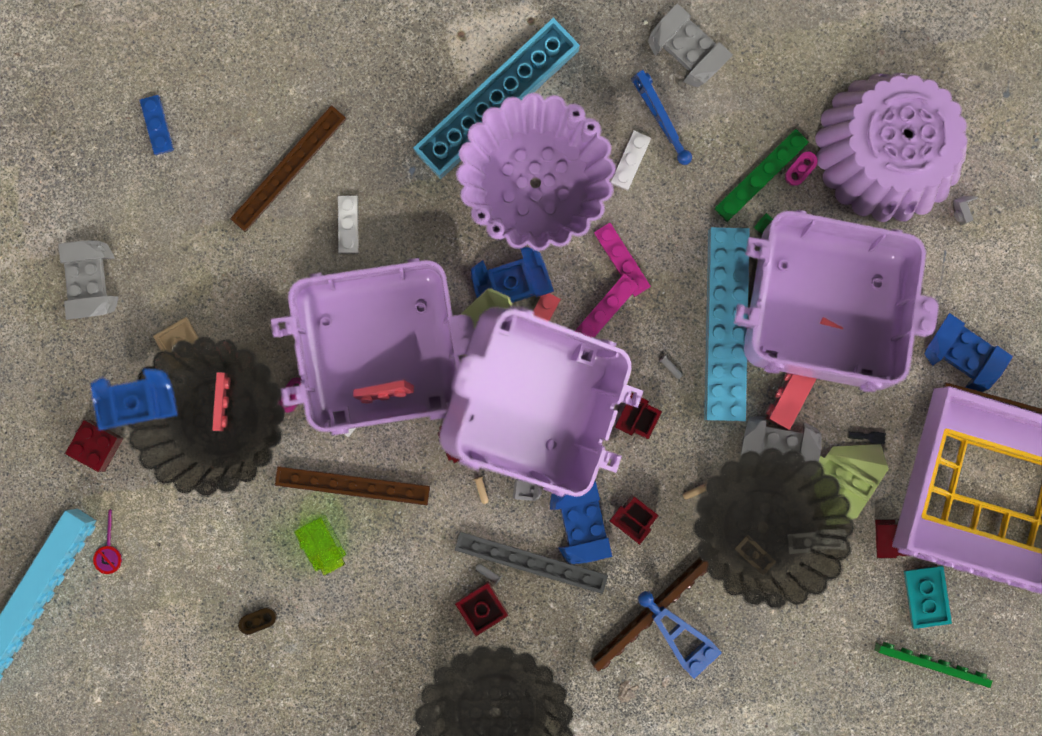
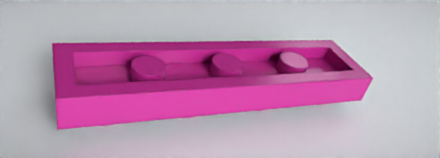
(621, 257)
(607, 307)

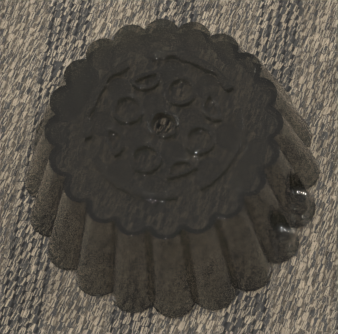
(184, 446)
(803, 534)
(500, 679)

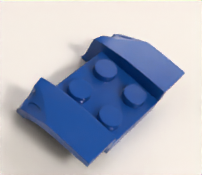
(516, 279)
(968, 354)
(133, 400)
(582, 527)

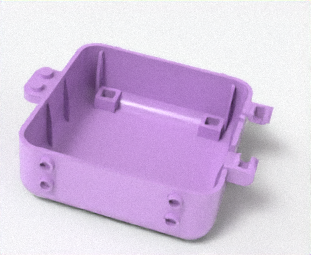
(848, 275)
(373, 332)
(537, 401)

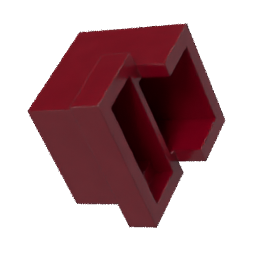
(638, 420)
(634, 519)
(885, 537)

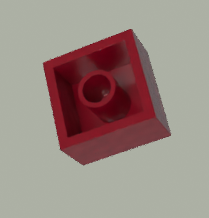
(94, 446)
(482, 608)

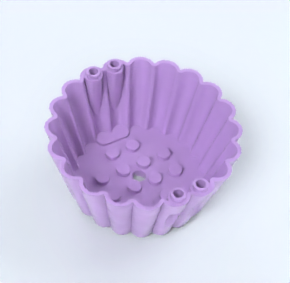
(542, 143)
(872, 159)

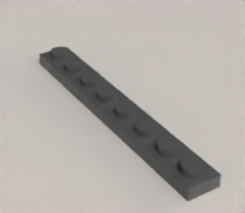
(531, 562)

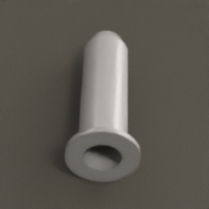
(671, 367)
(487, 573)

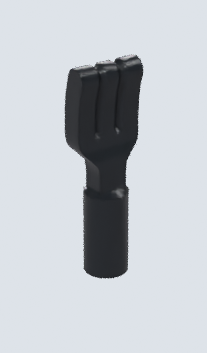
(872, 437)

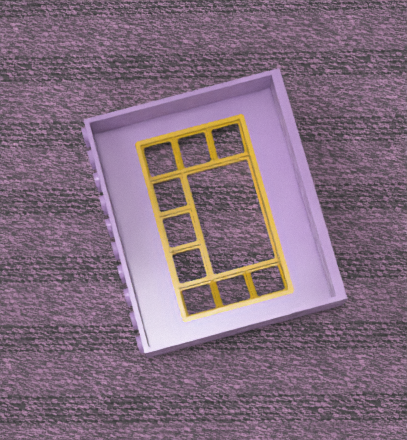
(964, 548)

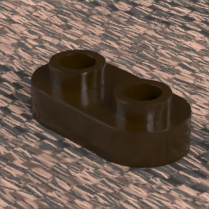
(258, 621)

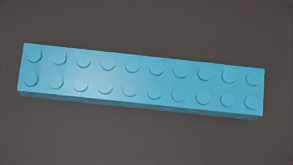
(515, 78)
(725, 340)
(41, 580)

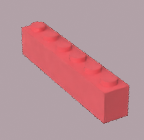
(792, 395)

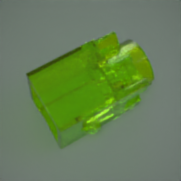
(321, 545)

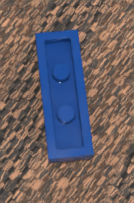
(156, 125)

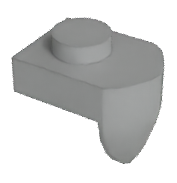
(962, 211)
(526, 491)

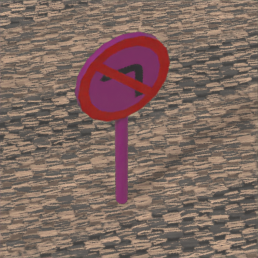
(107, 558)

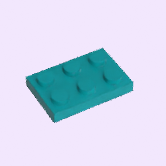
(927, 597)

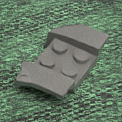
(688, 46)
(86, 279)
(760, 437)

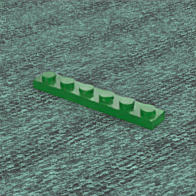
(761, 175)
(940, 666)

